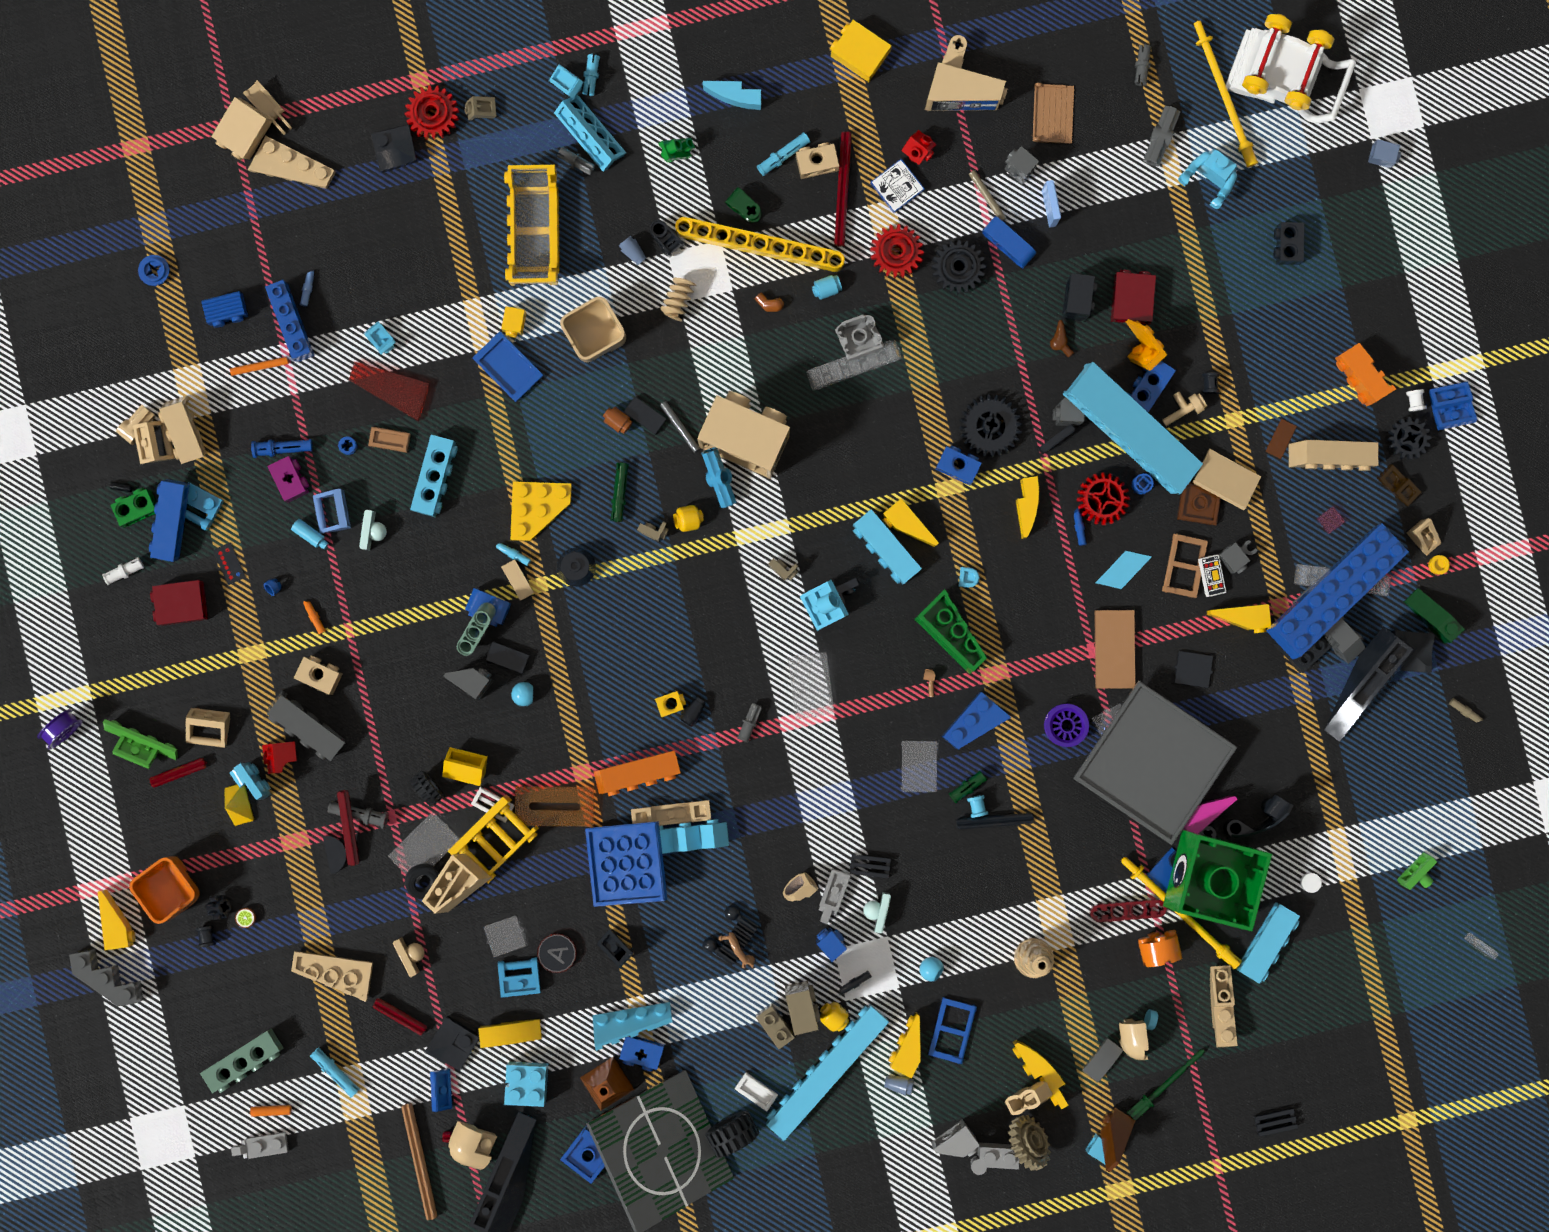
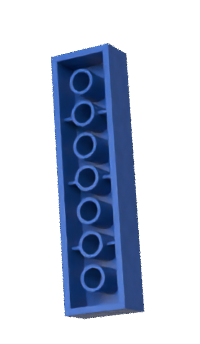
(1337, 591)

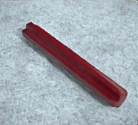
(348, 827)

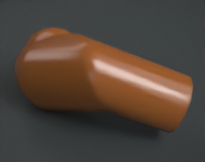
(769, 305)

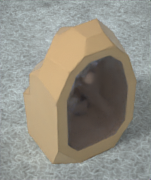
(800, 887)

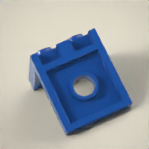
(573, 1156)

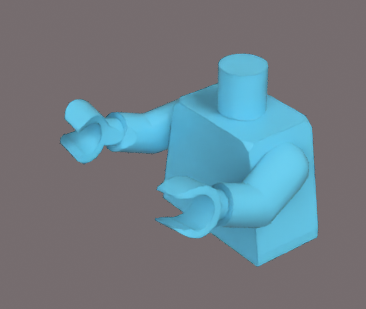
(1215, 168)

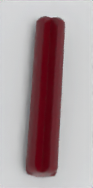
(178, 772)
(399, 1016)

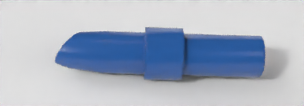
(1079, 527)

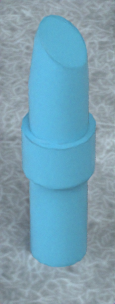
(514, 554)

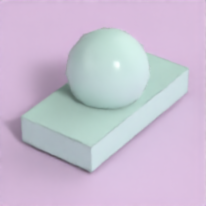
(371, 530)
(878, 911)

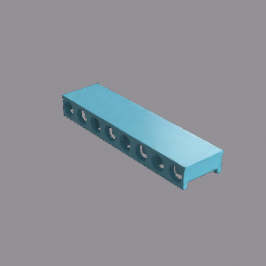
(1135, 429)

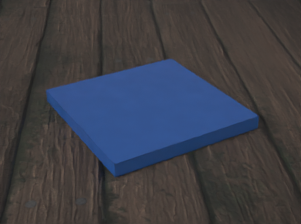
(626, 864)

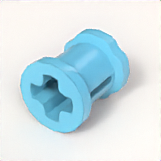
(977, 806)

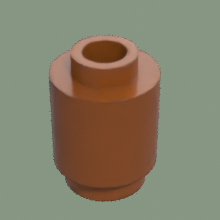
(617, 420)

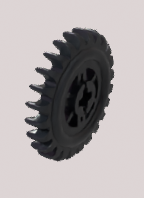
(987, 444)

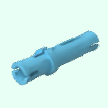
(784, 153)
(334, 1072)

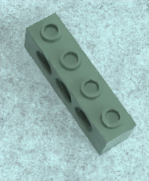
(217, 1081)

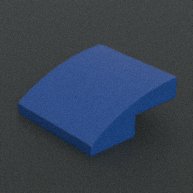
(1452, 405)

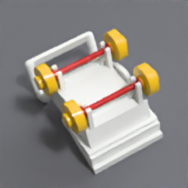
(1285, 67)

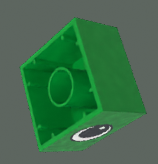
(1217, 880)

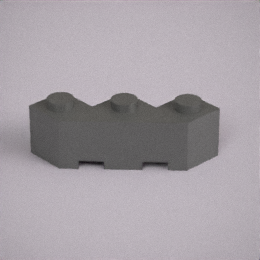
(1343, 639)
(105, 979)

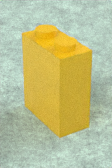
(860, 50)

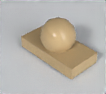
(409, 955)

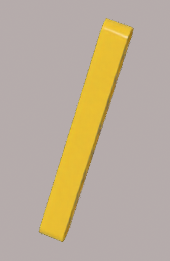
(752, 238)

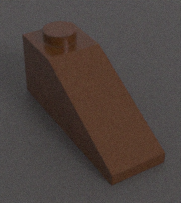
(1114, 1136)

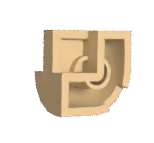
(1134, 1038)
(471, 1145)

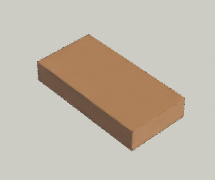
(389, 439)

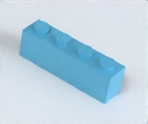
(886, 546)
(1268, 942)

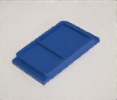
(507, 366)

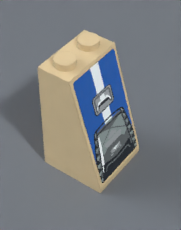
(964, 90)

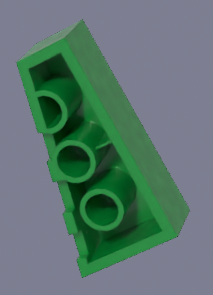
(951, 632)

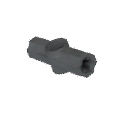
(1161, 136)

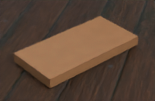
(1114, 649)

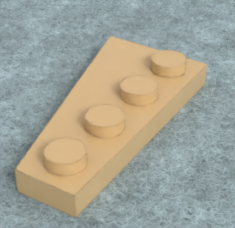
(283, 162)
(340, 973)

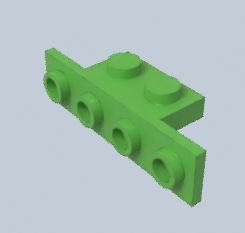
(136, 746)

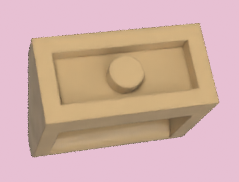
(147, 443)
(207, 718)

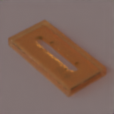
(527, 794)

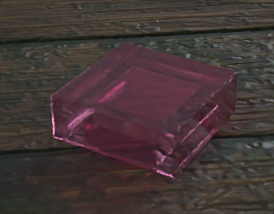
(1330, 520)

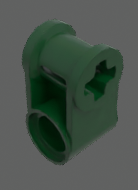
(742, 203)

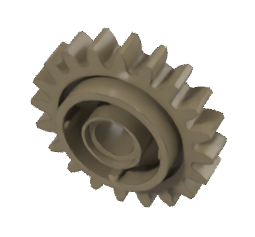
(1029, 1142)

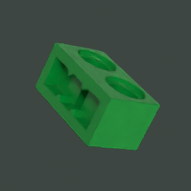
(136, 512)

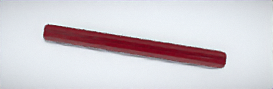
(842, 193)

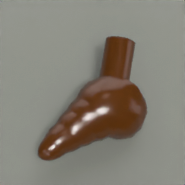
(1060, 340)

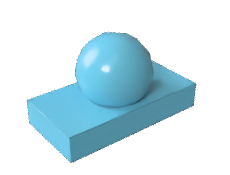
(566, 81)

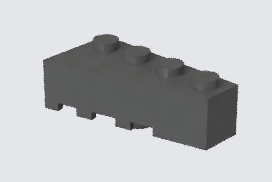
(305, 726)

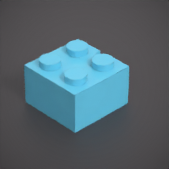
(526, 1084)

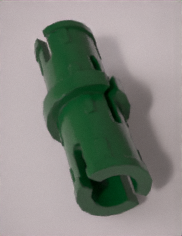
(978, 778)

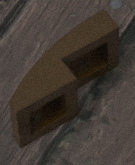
(1399, 485)

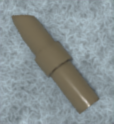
(1465, 710)

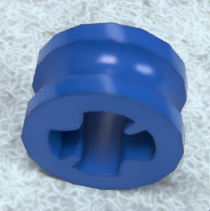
(351, 450)

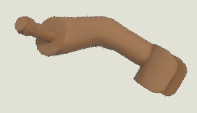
(748, 959)

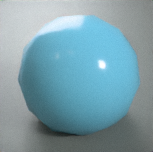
(522, 694)
(931, 968)

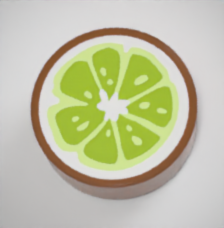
(245, 917)

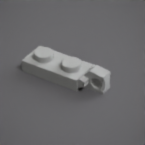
(833, 894)
(262, 1146)

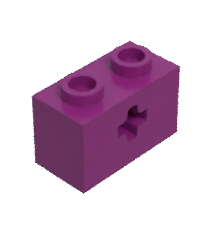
(280, 472)

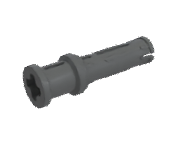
(367, 816)

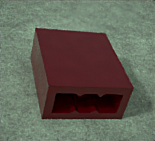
(1133, 297)
(179, 603)

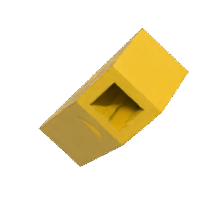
(907, 1056)

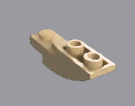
(1222, 1006)

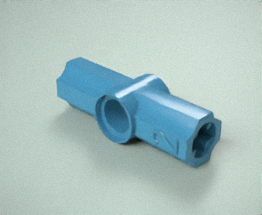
(719, 477)

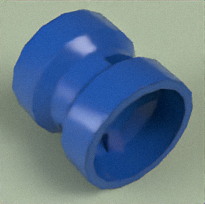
(1139, 486)

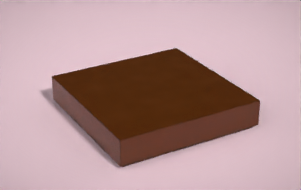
(1198, 505)

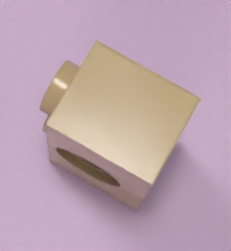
(808, 168)
(307, 670)

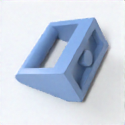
(341, 507)

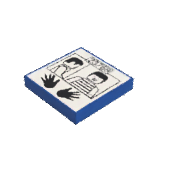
(897, 186)

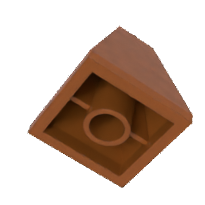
(608, 1076)

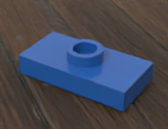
(441, 1090)

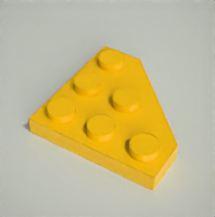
(536, 507)

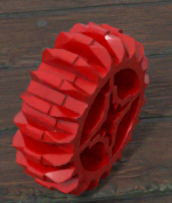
(1110, 500)

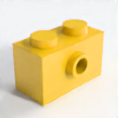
(464, 766)

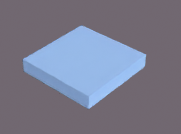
(1051, 203)

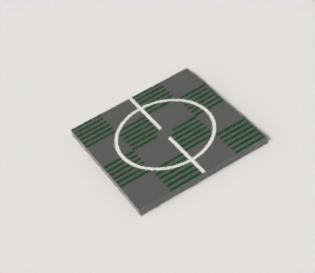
(659, 1151)

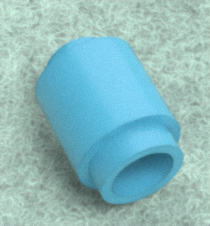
(826, 287)

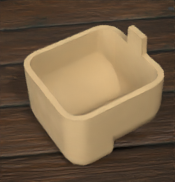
(593, 329)

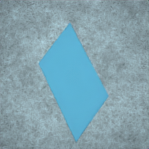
(1123, 569)

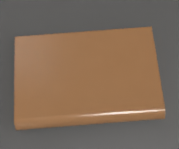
(1053, 113)

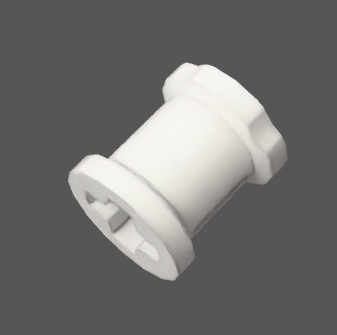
(1416, 400)

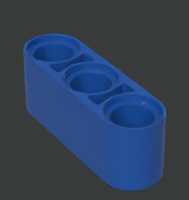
(1009, 242)

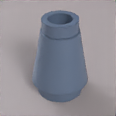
(632, 250)
(899, 1084)

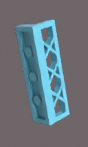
(587, 133)

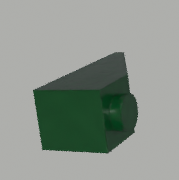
(1434, 616)

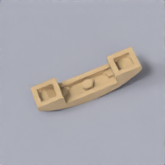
(673, 813)

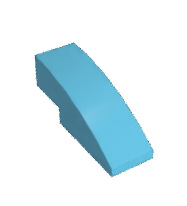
(732, 93)

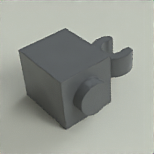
(1235, 557)

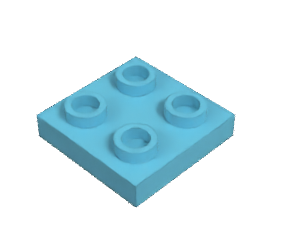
(824, 605)
(248, 775)

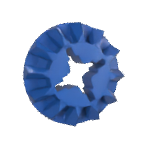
(145, 269)

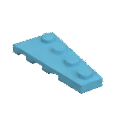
(629, 1022)

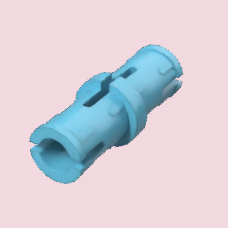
(590, 75)

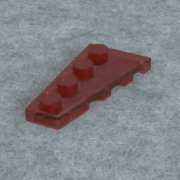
(397, 390)

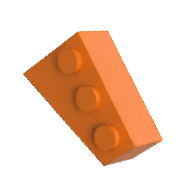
(1363, 375)

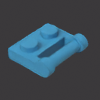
(204, 502)
(519, 984)

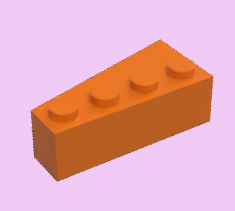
(637, 772)

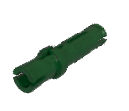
(619, 492)

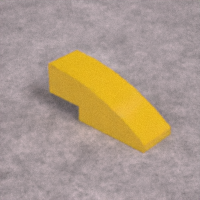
(1028, 504)
(509, 1033)

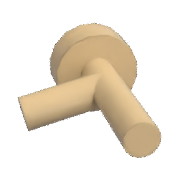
(1196, 403)

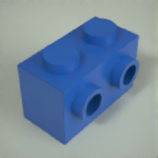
(831, 943)

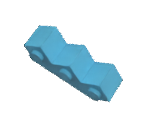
(694, 837)

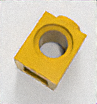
(513, 321)
(664, 710)

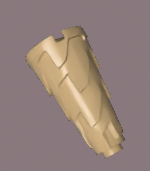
(1034, 958)

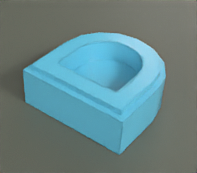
(968, 577)

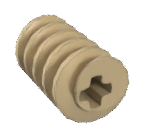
(677, 298)

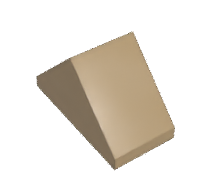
(1425, 536)

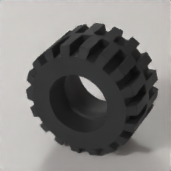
(732, 1134)

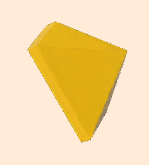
(238, 805)

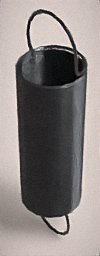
(120, 487)

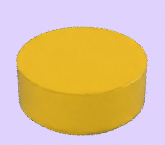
(1439, 564)

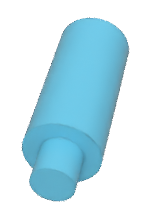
(309, 534)

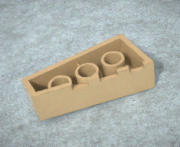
(1333, 454)

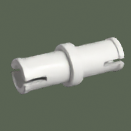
(123, 571)

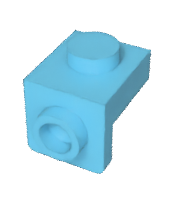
(380, 338)

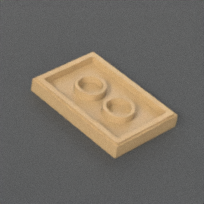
(1226, 479)

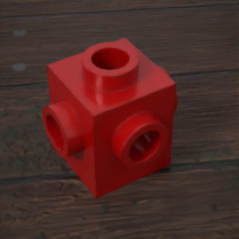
(919, 147)

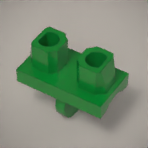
(676, 149)

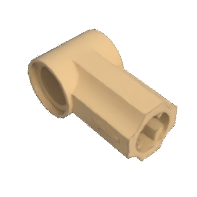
(140, 416)

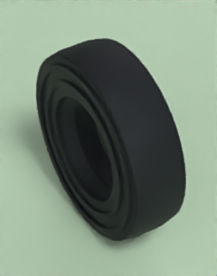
(413, 874)

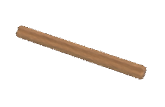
(419, 1161)

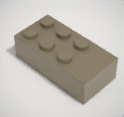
(801, 1008)

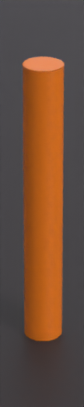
(259, 366)

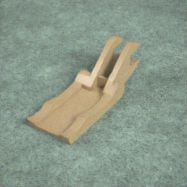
(266, 104)

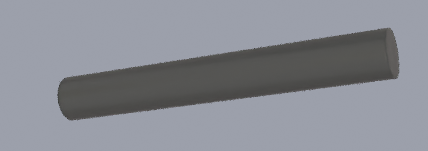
(679, 426)

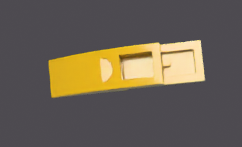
(1039, 1066)

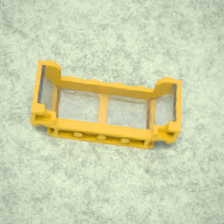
(533, 224)

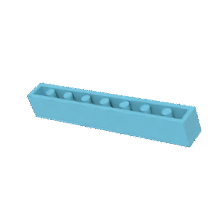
(826, 1072)

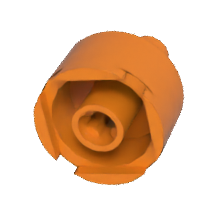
(1159, 949)

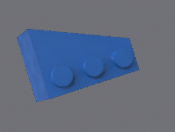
(975, 721)

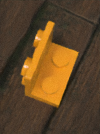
(1150, 350)

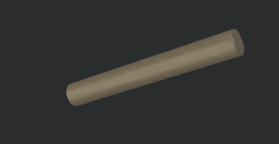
(987, 196)

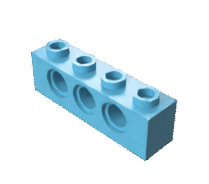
(435, 446)

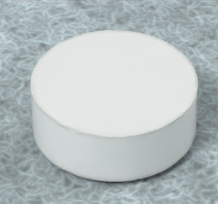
(1311, 882)

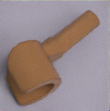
(930, 675)

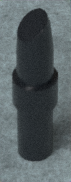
(854, 983)

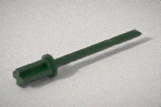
(1145, 1103)

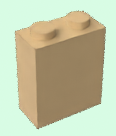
(241, 129)

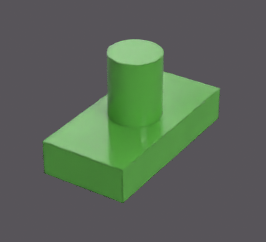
(1418, 872)

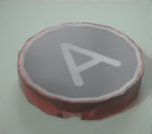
(557, 953)

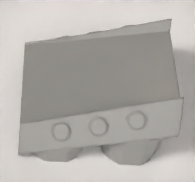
(859, 337)

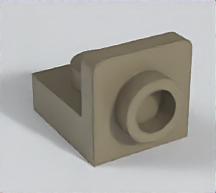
(480, 107)
(650, 531)
(780, 569)

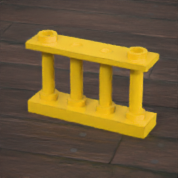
(489, 821)

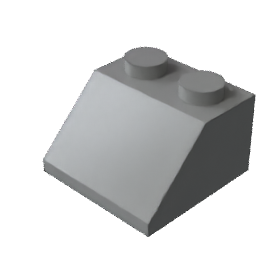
(956, 1141)

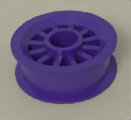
(1078, 712)
(59, 729)

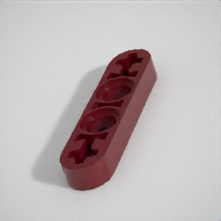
(1128, 913)

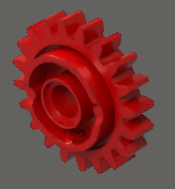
(432, 124)
(896, 263)

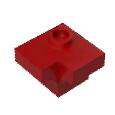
(278, 755)

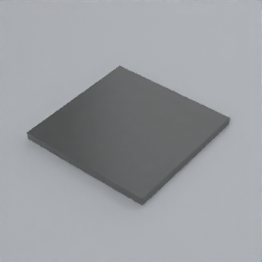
(1155, 762)

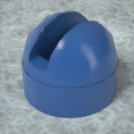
(272, 586)

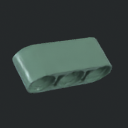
(472, 635)

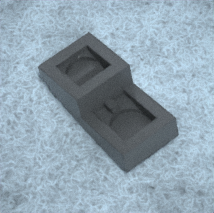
(1102, 1060)

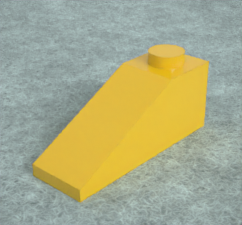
(905, 521)
(1248, 617)
(115, 927)

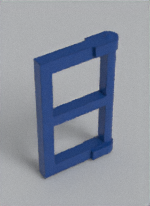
(957, 1059)

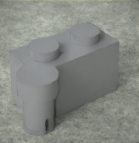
(994, 1156)

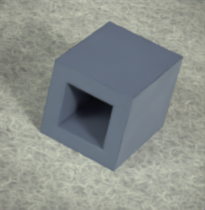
(1384, 153)

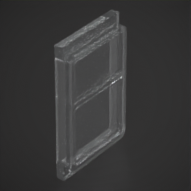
(810, 685)
(424, 844)

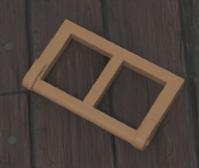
(1166, 588)

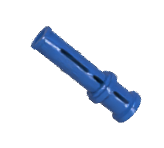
(271, 450)

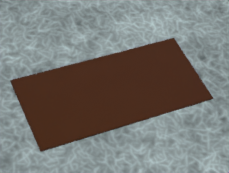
(1281, 439)

